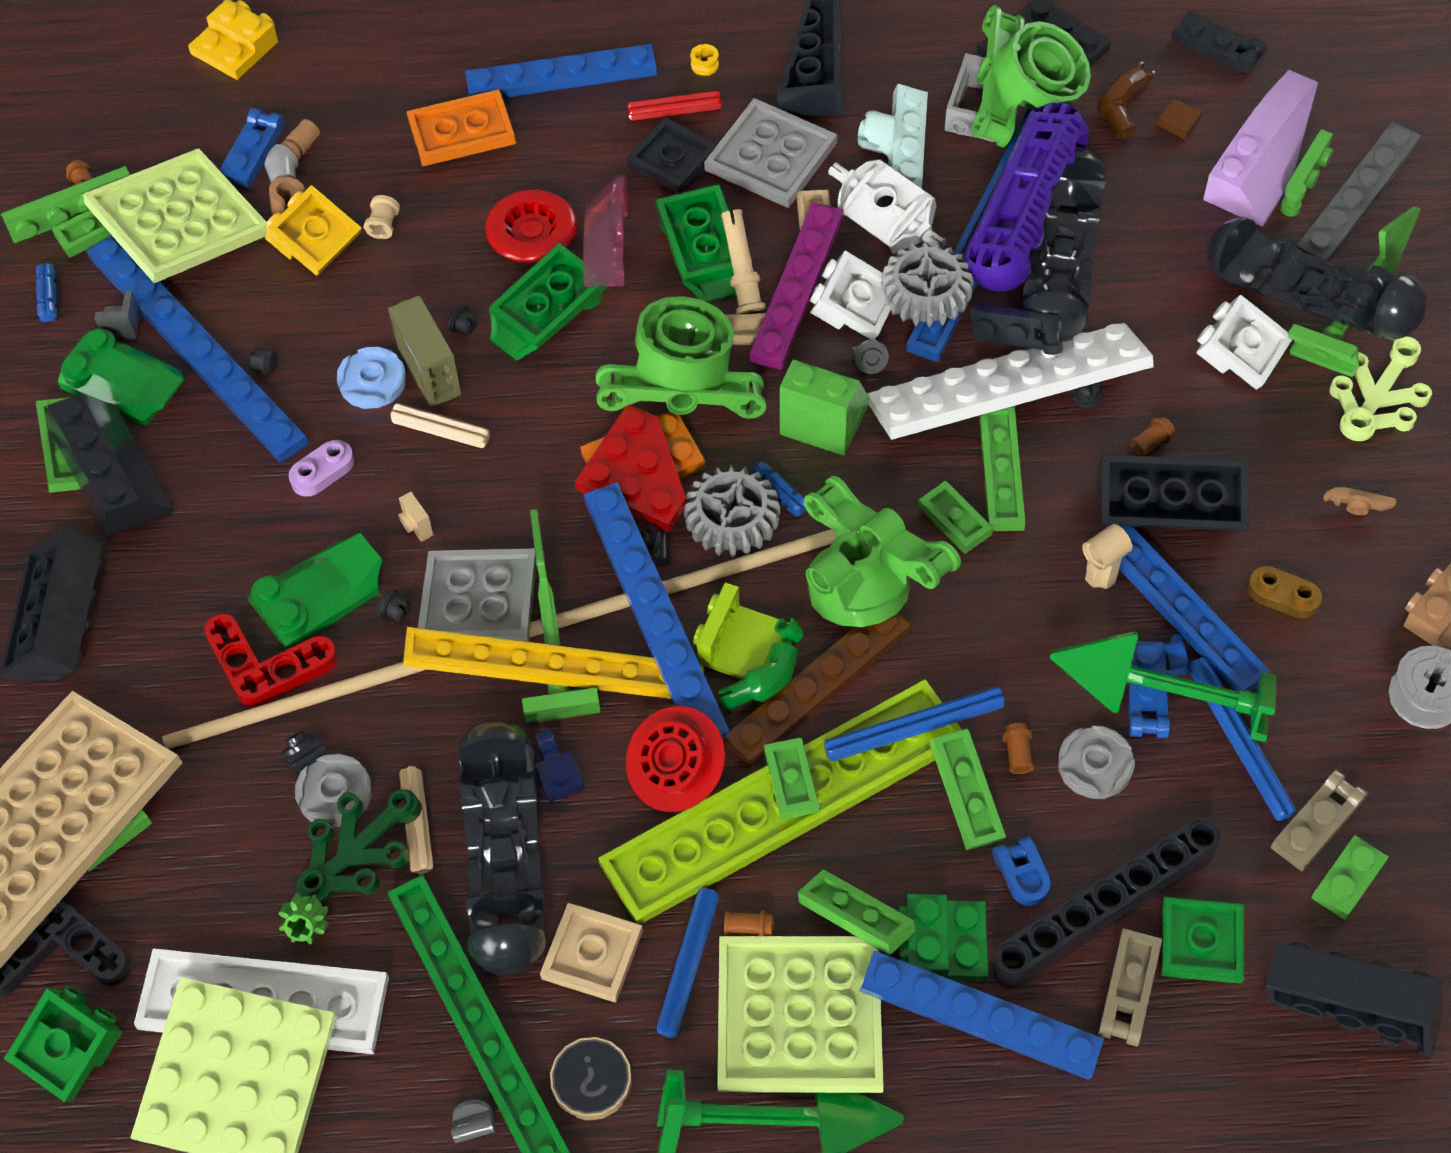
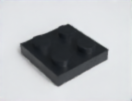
(671, 155)

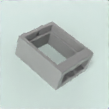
(958, 119)

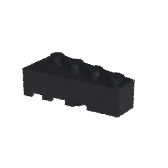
(816, 66)
(1358, 994)

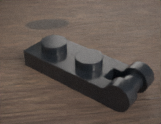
(1219, 43)
(1017, 328)

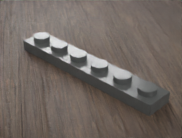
(1359, 192)

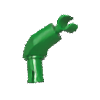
(770, 677)

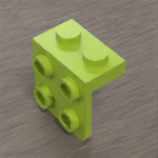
(734, 636)

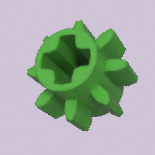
(303, 918)

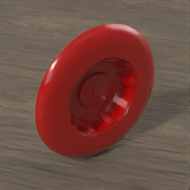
(530, 217)
(670, 756)

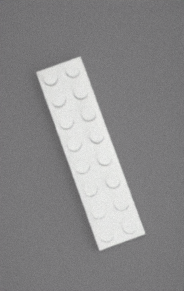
(1008, 381)

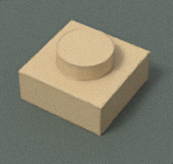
(414, 517)

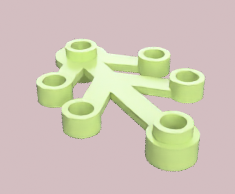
(1379, 394)

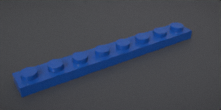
(651, 604)

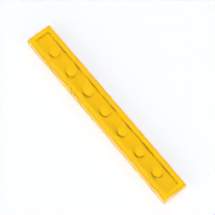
(533, 662)

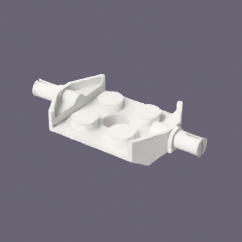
(897, 225)

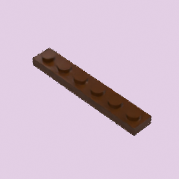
(814, 687)

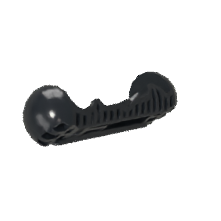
(1063, 262)
(1362, 300)
(502, 847)

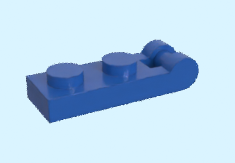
(252, 147)
(1146, 699)

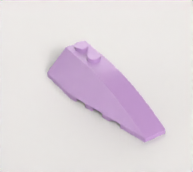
(1264, 151)

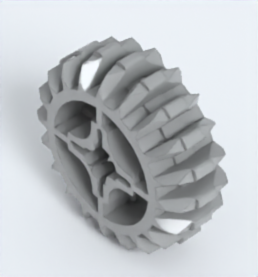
(907, 290)
(745, 523)

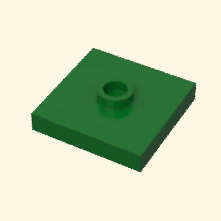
(1202, 940)

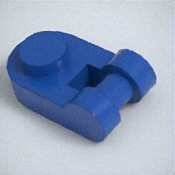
(1029, 882)

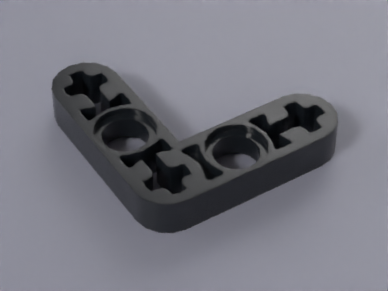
(64, 937)

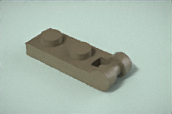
(1318, 821)
(1130, 985)

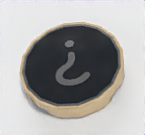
(591, 1078)

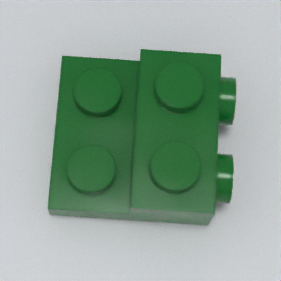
(947, 937)
(63, 1042)

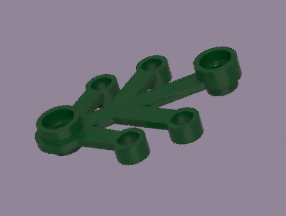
(353, 849)

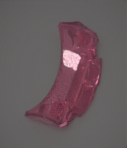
(605, 235)

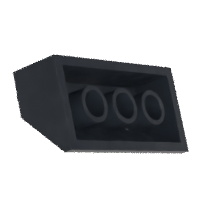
(106, 463)
(1173, 492)
(52, 608)

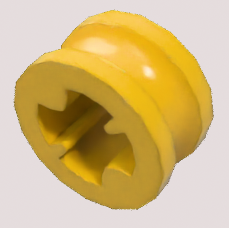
(704, 67)

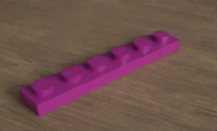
(796, 286)

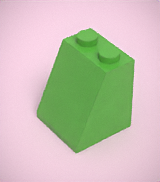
(821, 407)

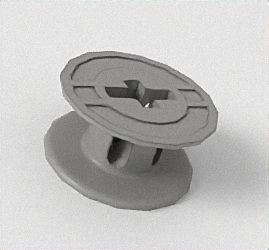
(1409, 683)

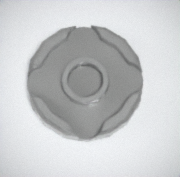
(1096, 762)
(326, 781)

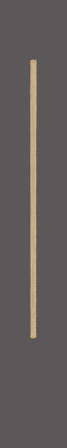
(563, 619)

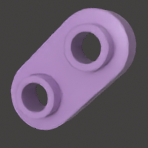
(323, 468)

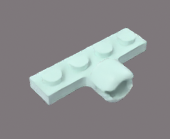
(899, 134)

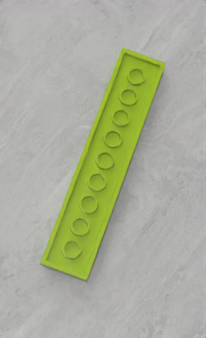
(744, 818)

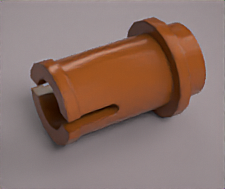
(78, 172)
(1157, 433)
(1019, 753)
(748, 924)

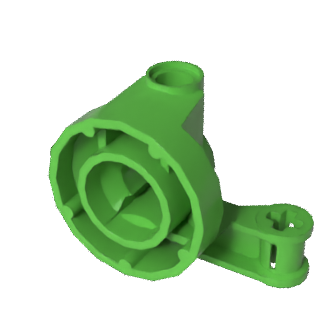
(1025, 68)
(682, 362)
(870, 561)

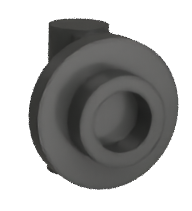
(870, 356)
(472, 1120)

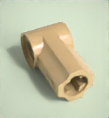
(1105, 555)

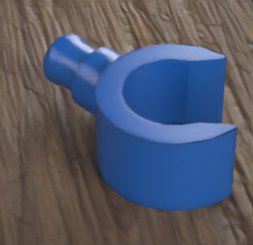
(1177, 656)

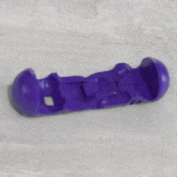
(1023, 195)

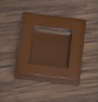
(1179, 118)

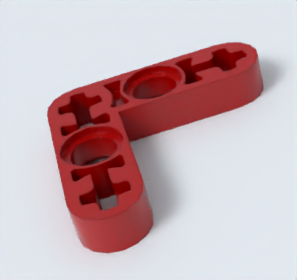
(255, 672)

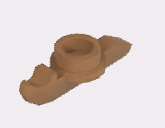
(1358, 501)

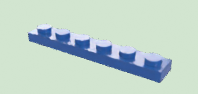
(564, 72)
(1190, 615)
(982, 1015)

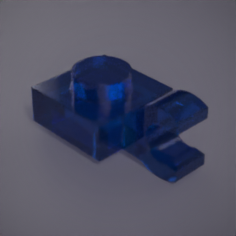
(557, 772)

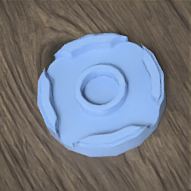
(371, 377)

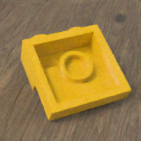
(234, 38)
(311, 230)

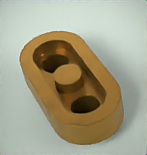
(1284, 592)

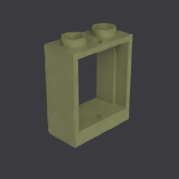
(425, 351)

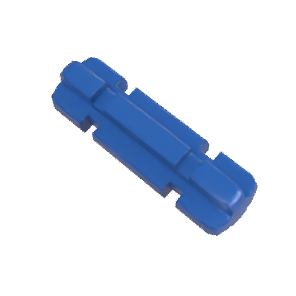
(46, 292)
(785, 490)

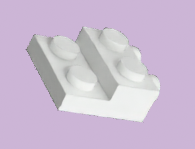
(851, 296)
(1243, 341)

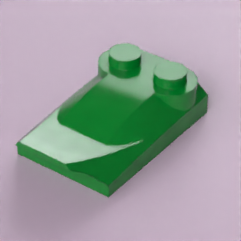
(699, 241)
(541, 303)
(119, 376)
(317, 590)

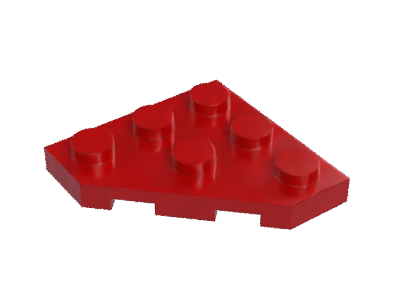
(641, 464)

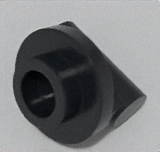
(657, 543)
(303, 750)

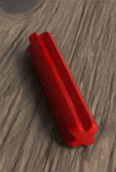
(674, 105)

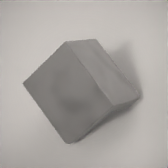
(121, 320)

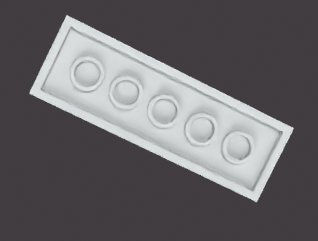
(350, 993)

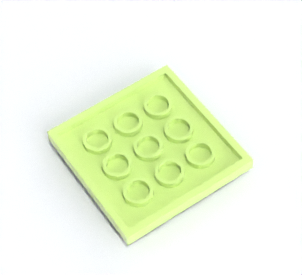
(176, 215)
(797, 1016)
(233, 1072)

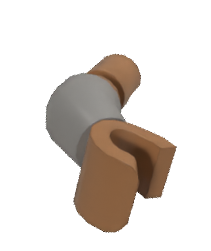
(283, 161)

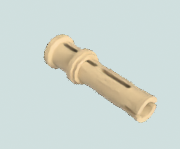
(744, 278)

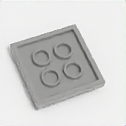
(770, 152)
(479, 592)

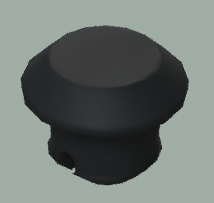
(462, 320)
(263, 360)
(1088, 396)
(393, 606)

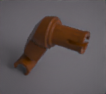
(1115, 98)

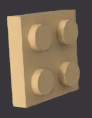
(591, 952)

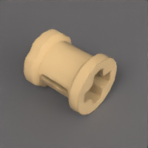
(381, 218)

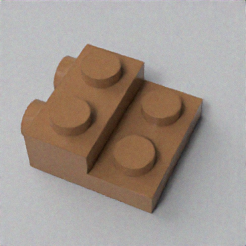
(1431, 612)

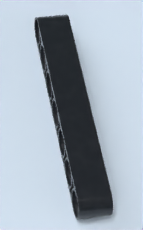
(1099, 917)

